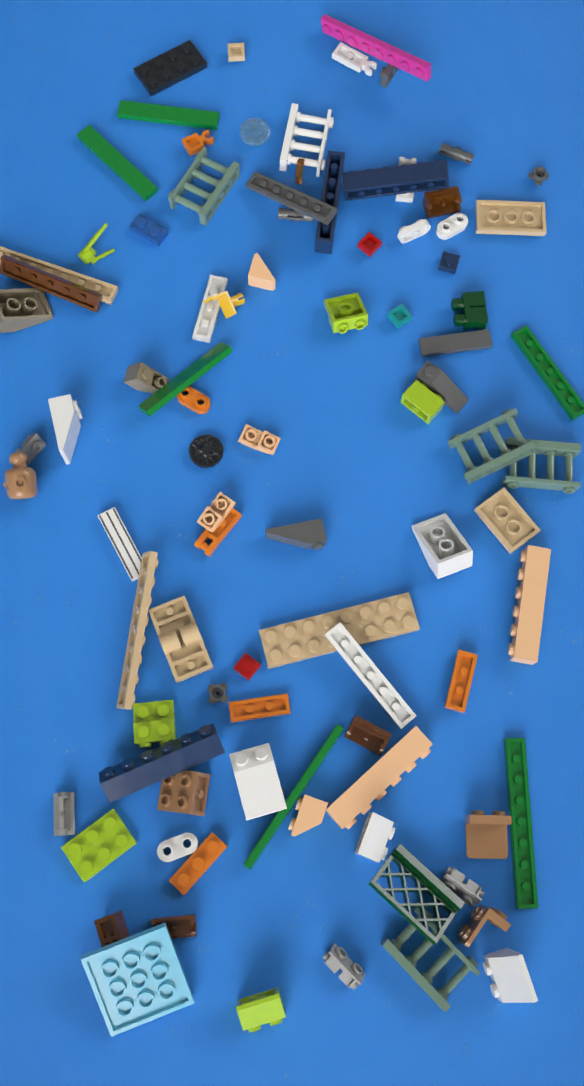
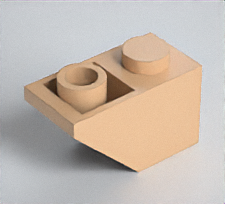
(309, 815)

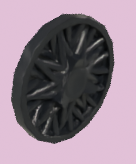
(206, 451)

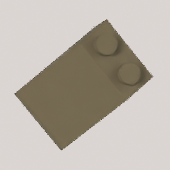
(22, 309)

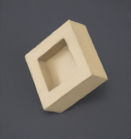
(236, 52)

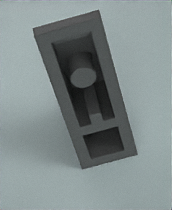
(442, 385)
(303, 534)

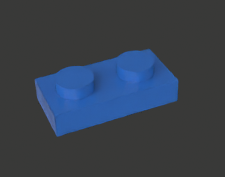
(148, 229)

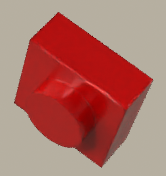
(369, 244)
(247, 666)

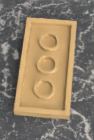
(510, 217)

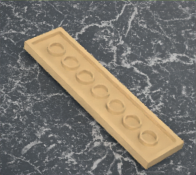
(364, 622)

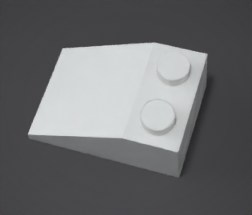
(66, 423)
(443, 546)
(257, 781)
(509, 977)

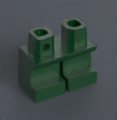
(472, 310)

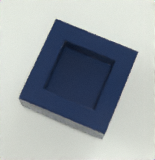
(449, 262)

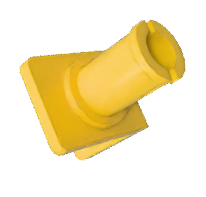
(227, 303)

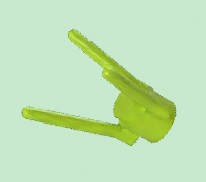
(87, 253)

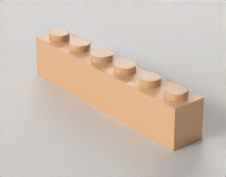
(530, 605)
(379, 777)

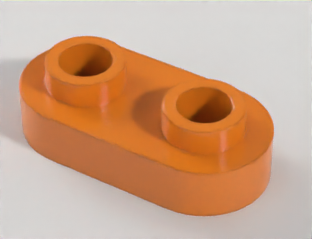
(192, 399)

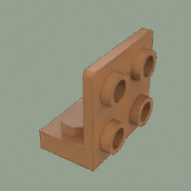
(184, 793)

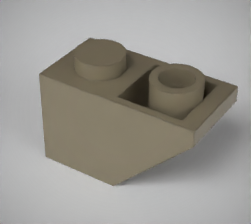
(144, 378)

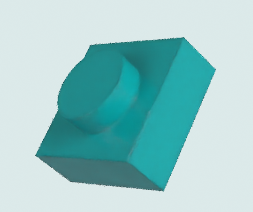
(399, 316)

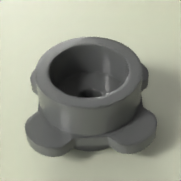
(538, 175)
(222, 697)

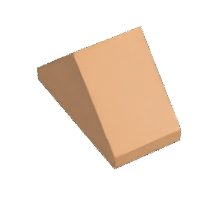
(259, 274)

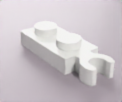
(353, 59)

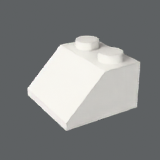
(374, 837)

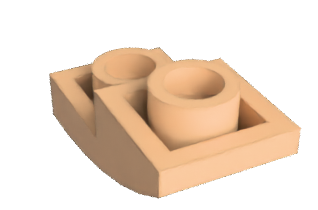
(259, 440)
(216, 512)

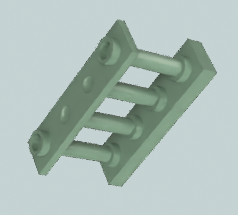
(213, 199)
(550, 450)
(490, 464)
(425, 979)

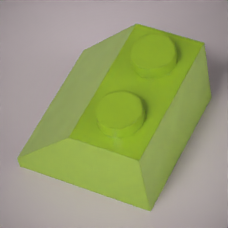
(260, 1009)

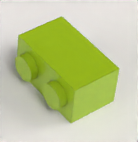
(422, 401)

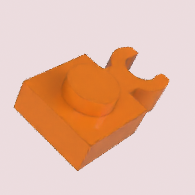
(195, 143)

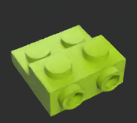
(346, 313)
(154, 723)

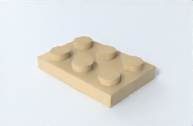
(507, 520)

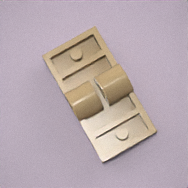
(180, 639)

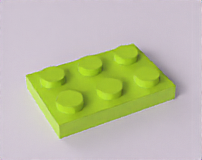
(99, 845)

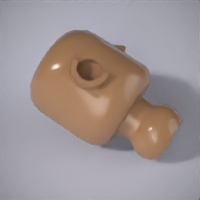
(20, 480)

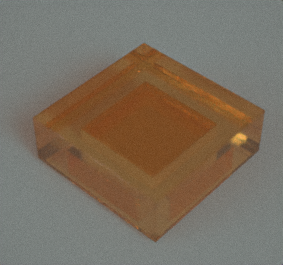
(299, 171)

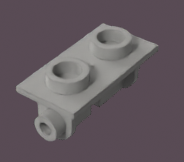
(31, 447)
(64, 813)
(469, 892)
(351, 972)

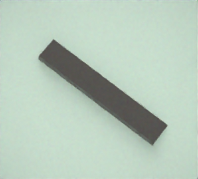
(291, 198)

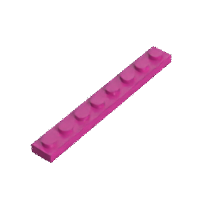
(376, 47)

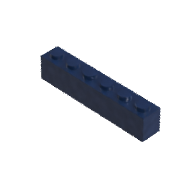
(396, 180)
(330, 195)
(160, 762)

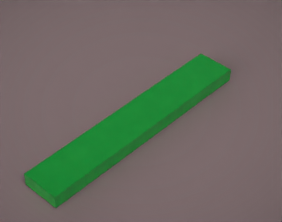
(168, 115)
(117, 163)
(549, 372)
(185, 379)

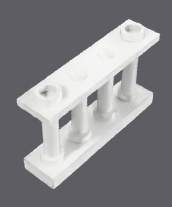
(293, 130)

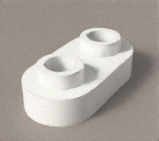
(453, 225)
(413, 231)
(177, 847)

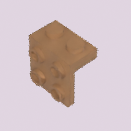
(487, 835)
(479, 917)

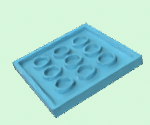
(137, 979)

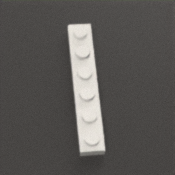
(370, 675)

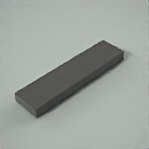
(455, 343)

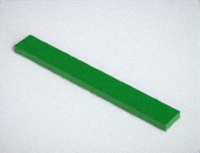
(293, 797)
(521, 826)

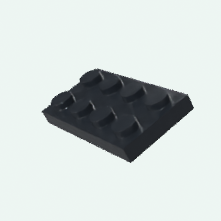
(170, 68)

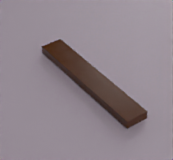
(50, 283)

